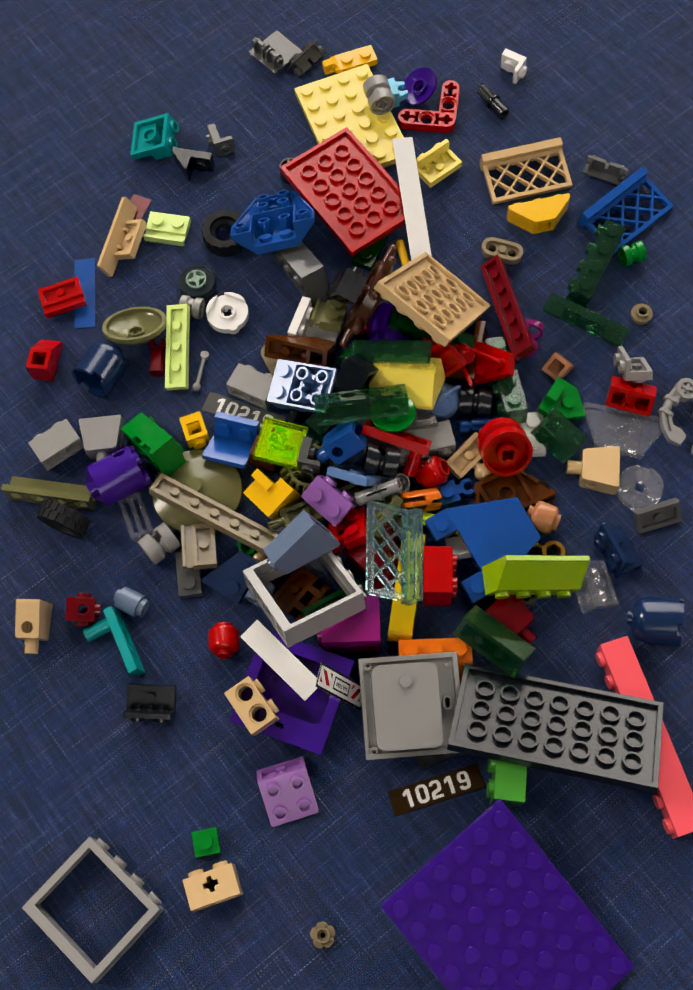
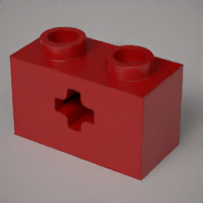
(631, 396)

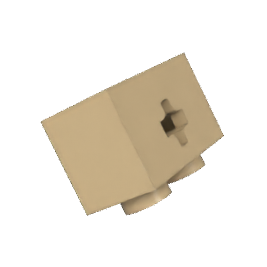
(202, 897)

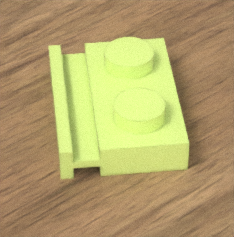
(167, 228)

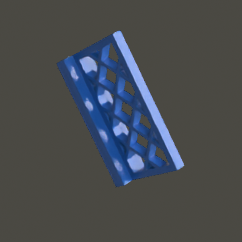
(619, 194)

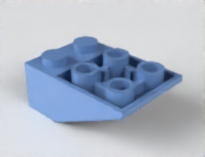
(297, 383)

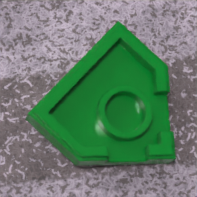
(565, 399)

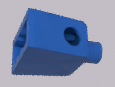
(342, 443)

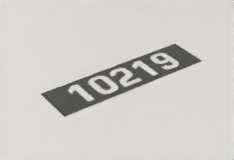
(219, 403)

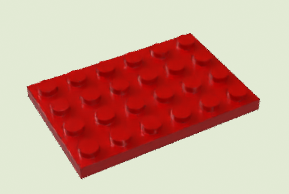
(347, 190)

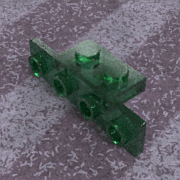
(586, 319)
(393, 351)

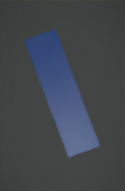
(85, 270)

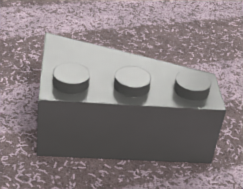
(304, 271)

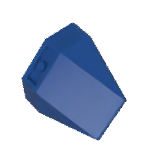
(273, 222)

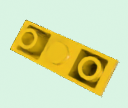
(539, 214)

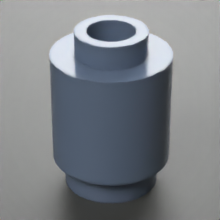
(131, 602)

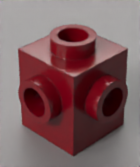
(73, 605)

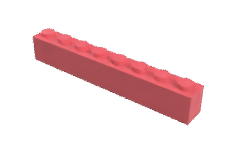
(673, 792)

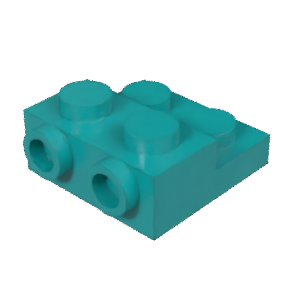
(154, 137)

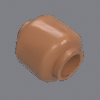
(544, 517)

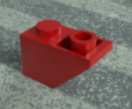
(44, 359)

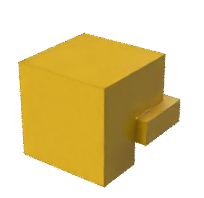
(271, 496)

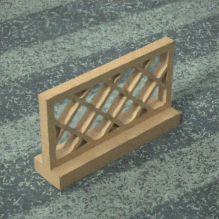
(518, 156)

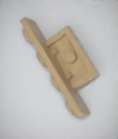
(122, 238)

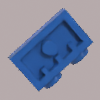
(231, 440)

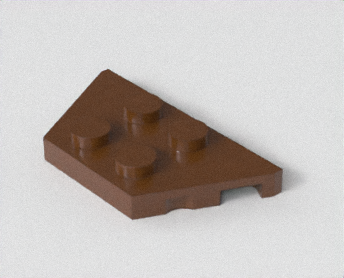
(521, 485)

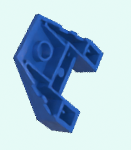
(488, 533)

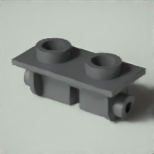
(310, 51)
(608, 172)

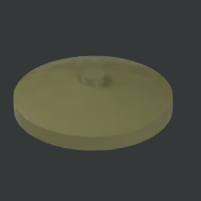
(209, 478)

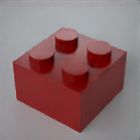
(438, 574)

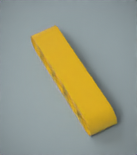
(402, 616)

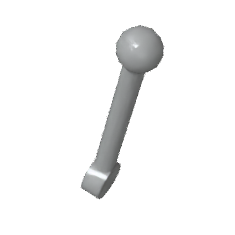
(204, 356)

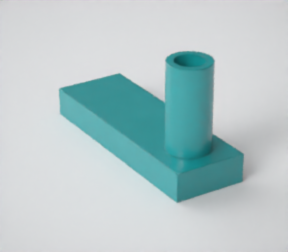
(115, 623)

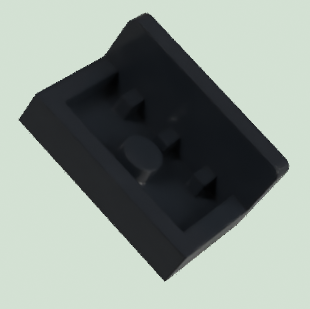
(150, 702)

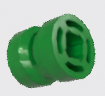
(632, 253)

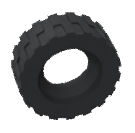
(211, 224)
(63, 519)

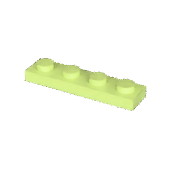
(177, 347)

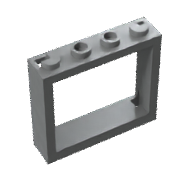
(316, 622)
(64, 942)

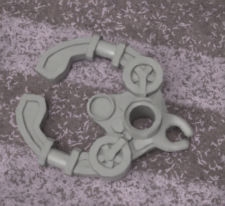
(681, 392)

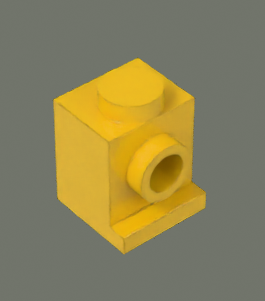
(195, 430)

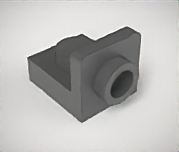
(306, 458)

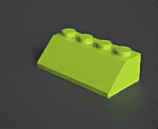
(534, 576)

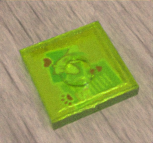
(279, 442)

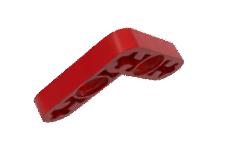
(441, 115)

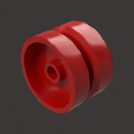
(504, 447)

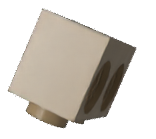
(247, 709)

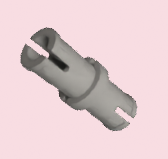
(393, 486)

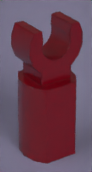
(157, 358)

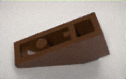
(301, 349)

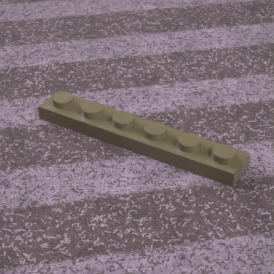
(212, 513)

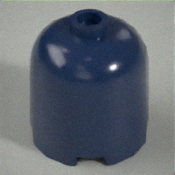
(100, 368)
(657, 620)

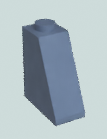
(299, 544)

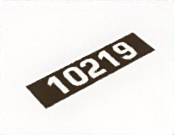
(436, 789)

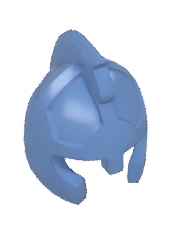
(447, 402)

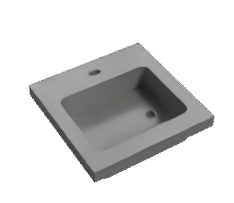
(406, 704)

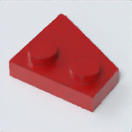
(489, 371)

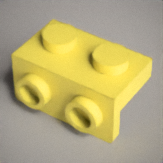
(437, 163)

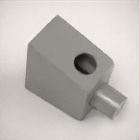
(102, 435)

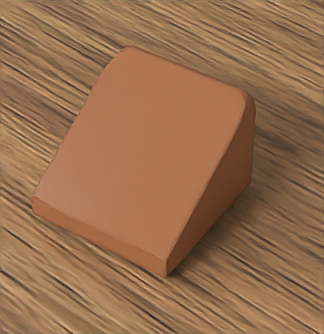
(557, 366)

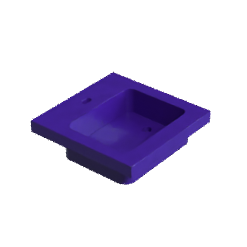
(305, 722)

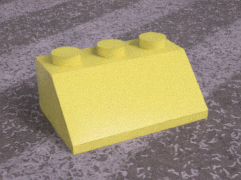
(421, 380)

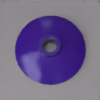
(420, 85)

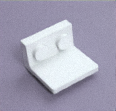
(301, 321)

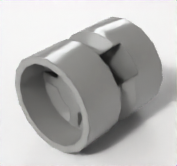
(379, 94)
(159, 543)

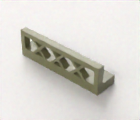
(38, 490)

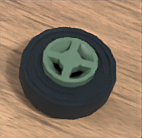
(192, 277)

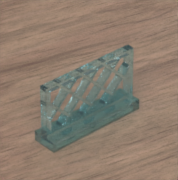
(409, 555)

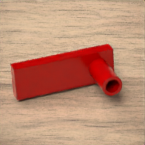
(417, 445)

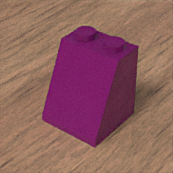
(355, 634)

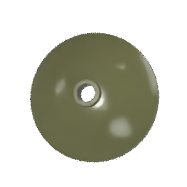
(134, 325)

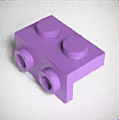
(329, 499)

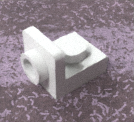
(514, 63)

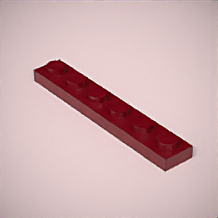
(507, 308)

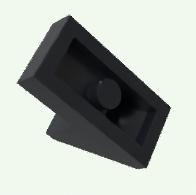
(192, 159)

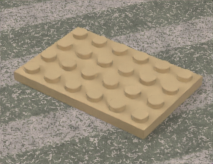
(432, 298)

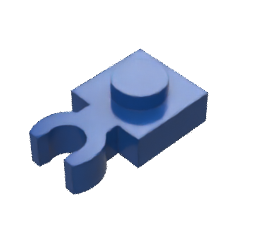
(452, 492)

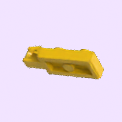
(350, 60)

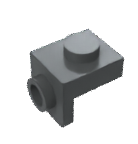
(221, 146)

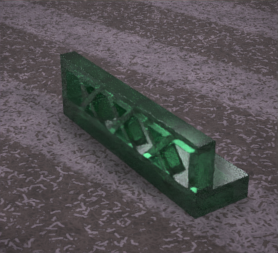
(361, 405)

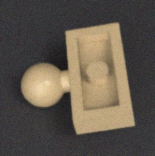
(468, 457)

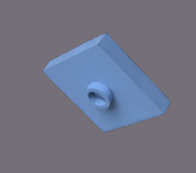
(355, 475)

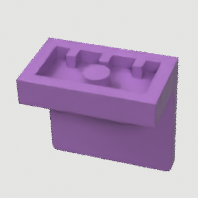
(287, 791)

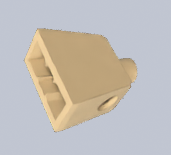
(597, 469)
(32, 623)

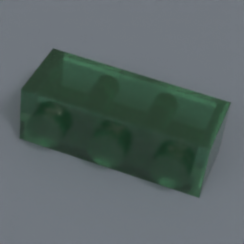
(494, 641)

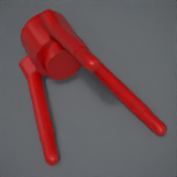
(469, 354)

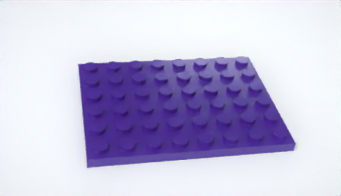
(503, 916)

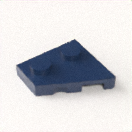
(229, 578)

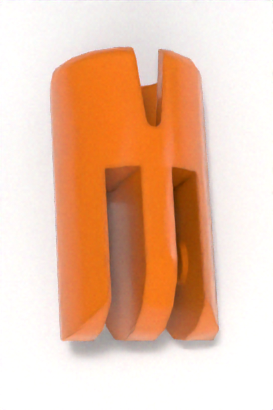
(422, 499)

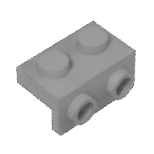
(632, 369)

